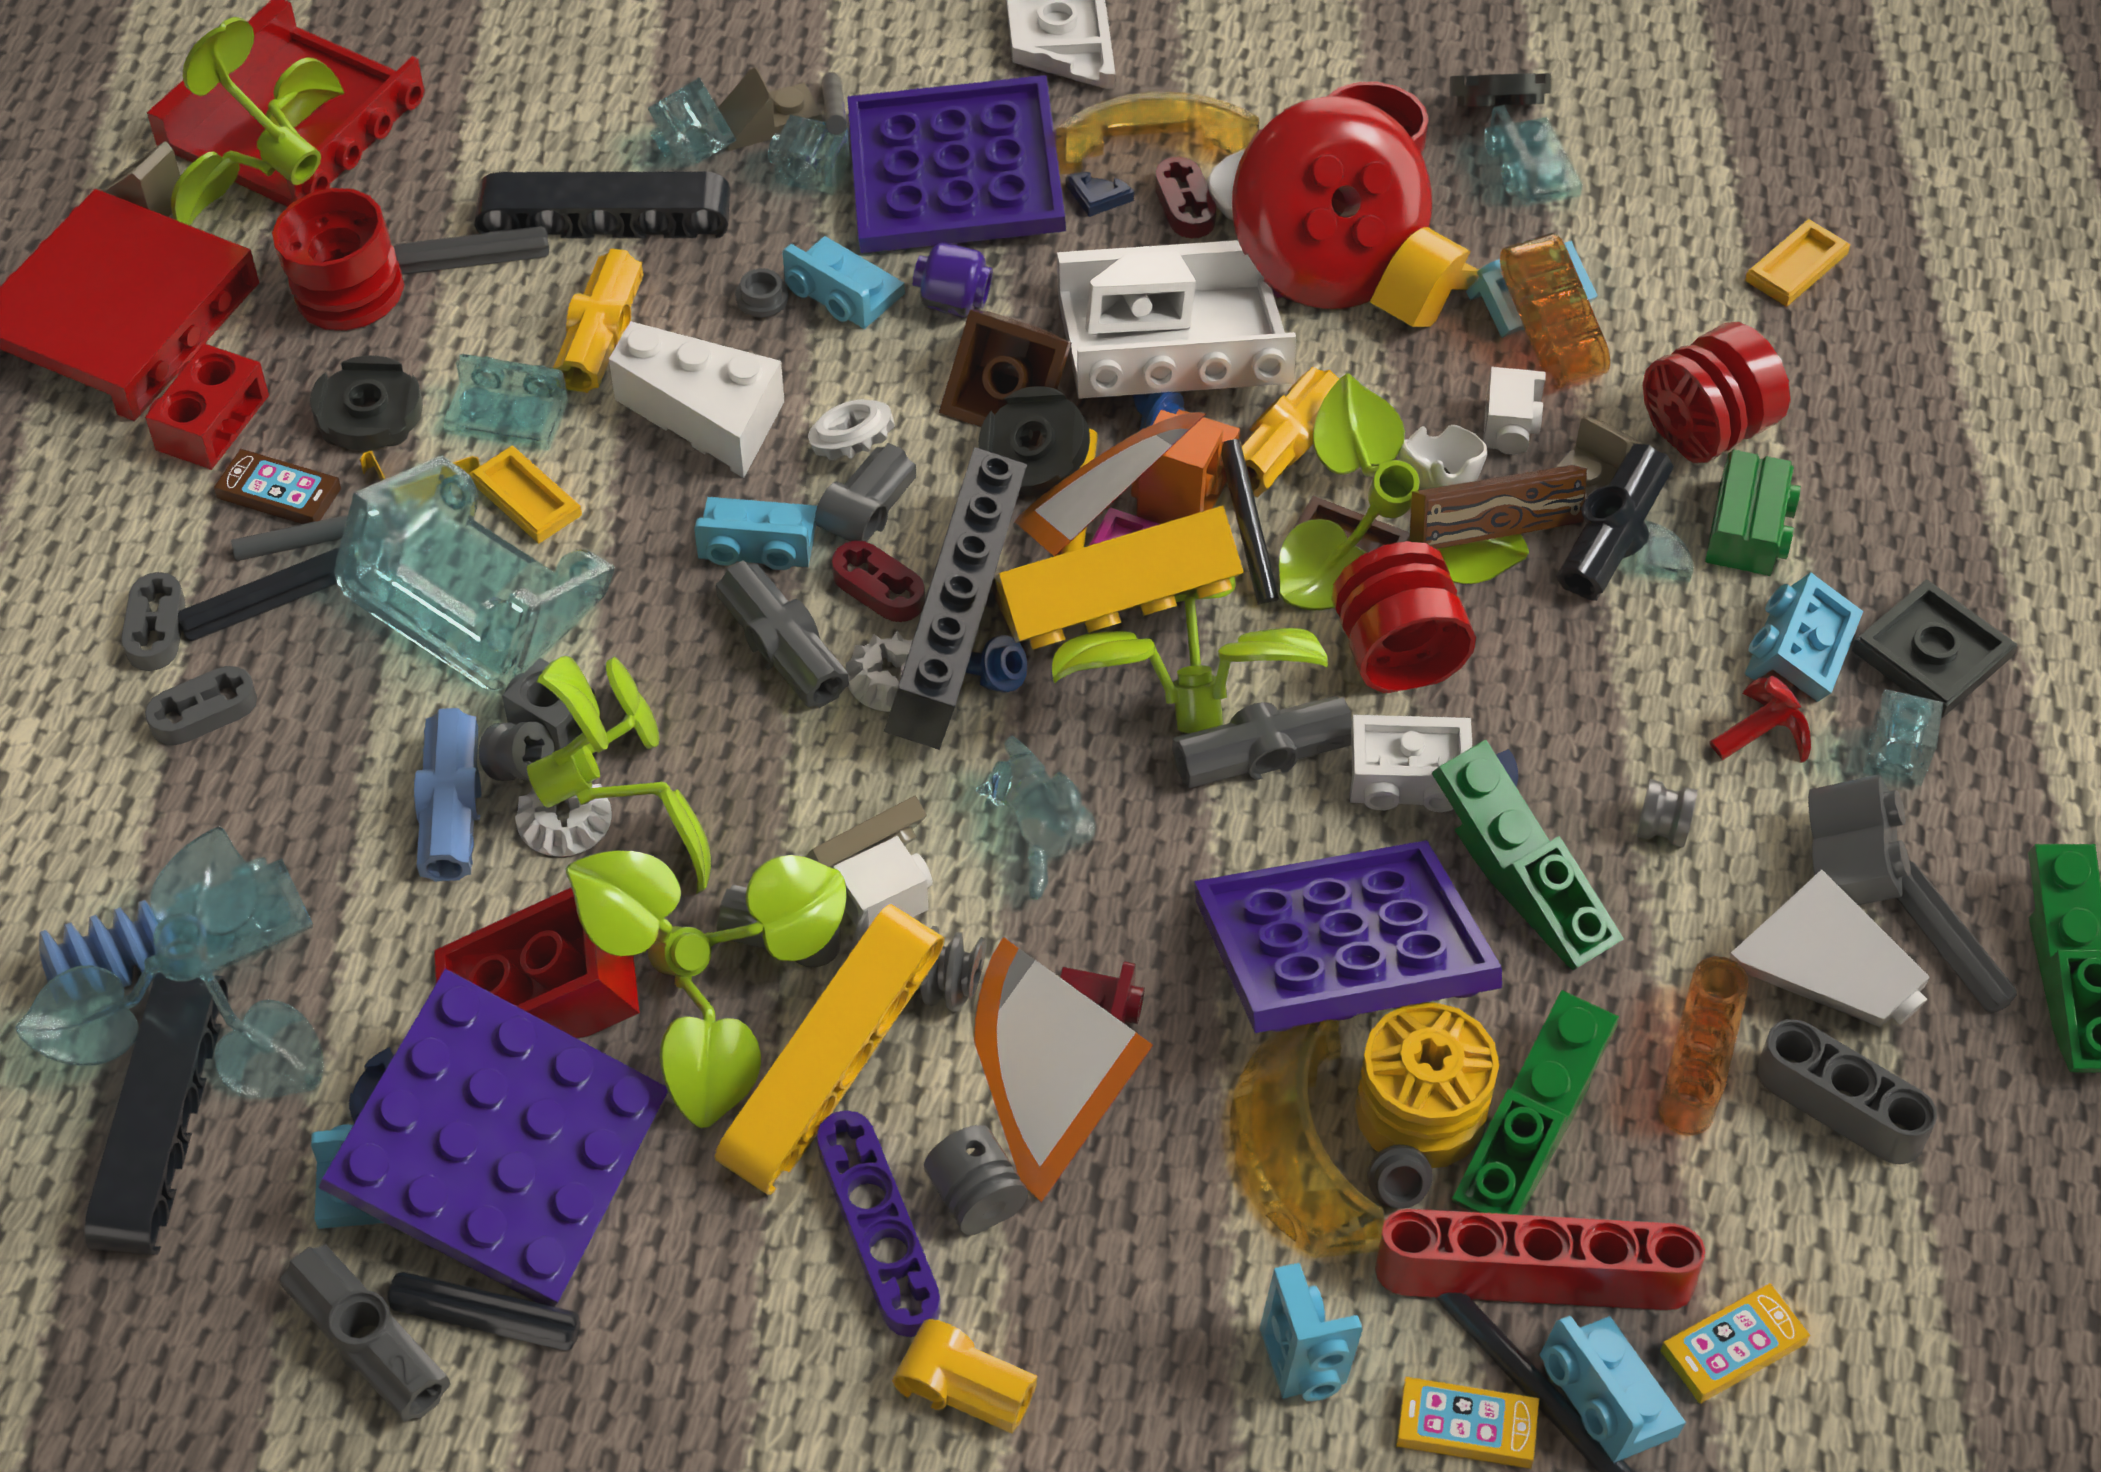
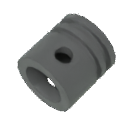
(977, 1186)

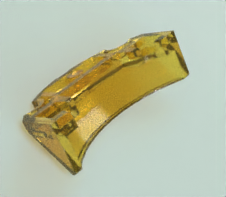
(1151, 114)
(1282, 1154)

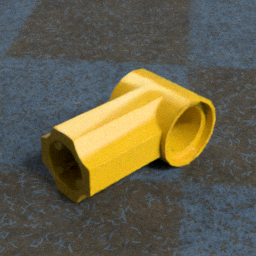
(953, 1372)

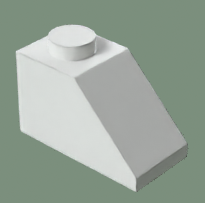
(1141, 294)

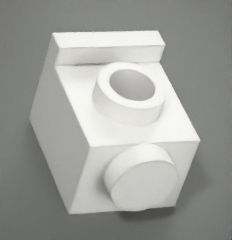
(1513, 408)

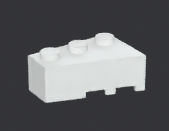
(699, 390)

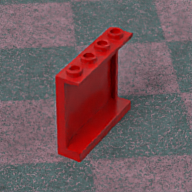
(337, 128)
(122, 298)

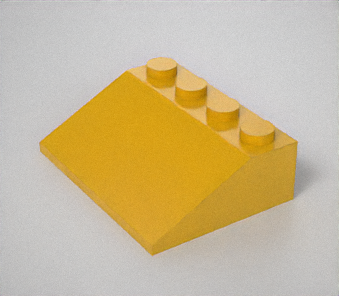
(1118, 575)

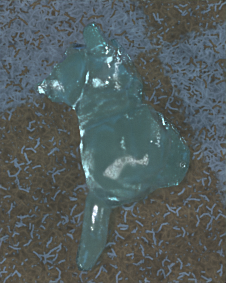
(1045, 809)

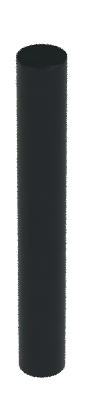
(1248, 522)

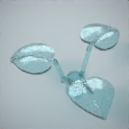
(201, 890)

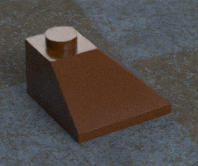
(995, 361)

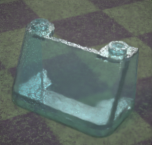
(454, 584)

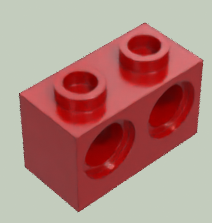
(207, 406)

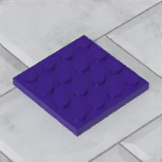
(955, 164)
(1345, 936)
(495, 1139)

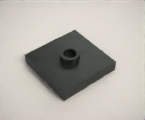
(1934, 647)

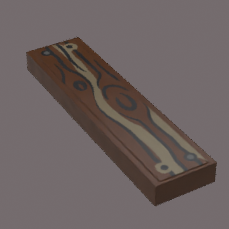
(1498, 507)

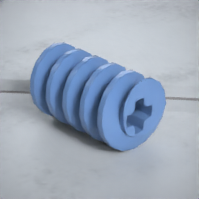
(111, 949)

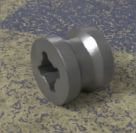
(1667, 813)

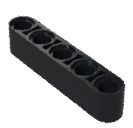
(605, 203)
(152, 1117)

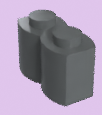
(1857, 838)

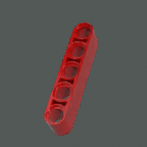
(1577, 1263)

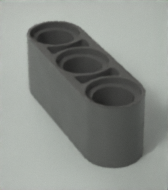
(1876, 1093)

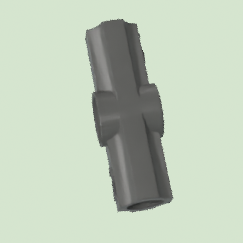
(782, 634)
(1262, 740)
(388, 1356)

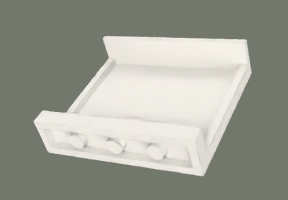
(1230, 341)

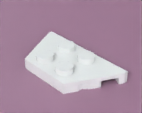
(1063, 38)

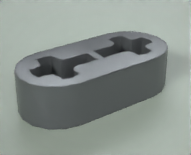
(141, 620)
(201, 705)

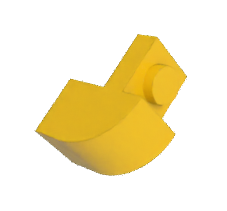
(1423, 277)

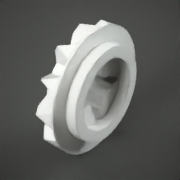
(851, 428)
(865, 673)
(544, 831)

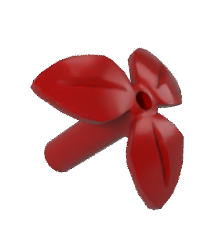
(1779, 709)

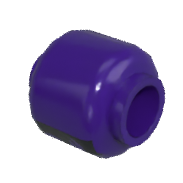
(953, 279)

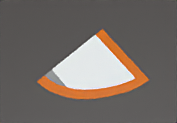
(1088, 491)
(1048, 1062)

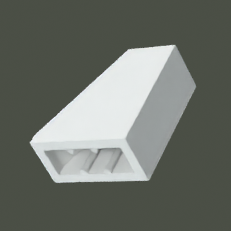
(1834, 955)

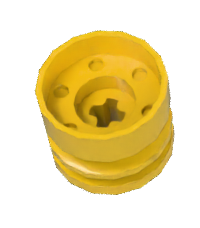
(1427, 1082)

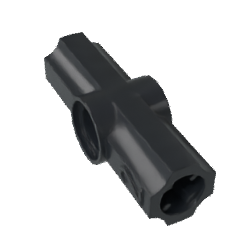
(1615, 521)

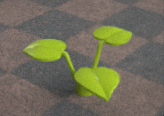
(282, 149)
(1367, 432)
(1196, 691)
(573, 767)
(623, 912)

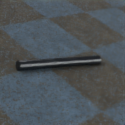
(1529, 1379)

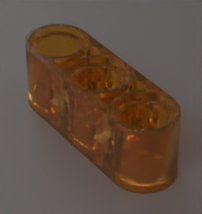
(1555, 310)
(1710, 1023)

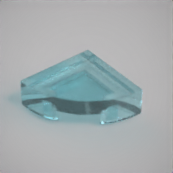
(1664, 555)

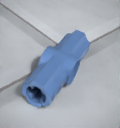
(447, 795)

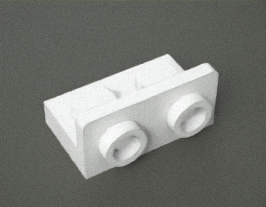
(1397, 757)

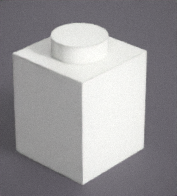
(885, 877)

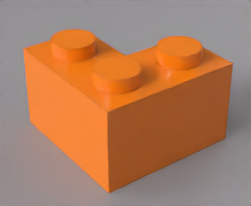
(1187, 475)

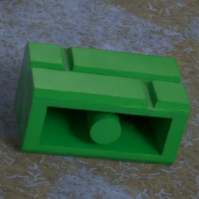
(1751, 513)

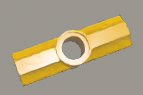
(598, 320)
(1285, 429)

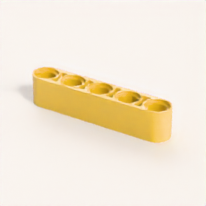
(829, 1048)

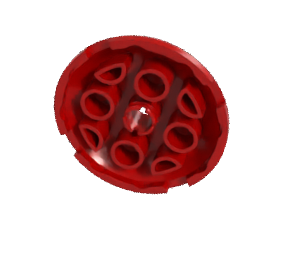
(1287, 190)

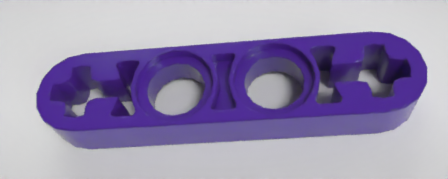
(876, 1223)

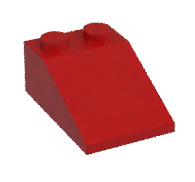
(547, 967)

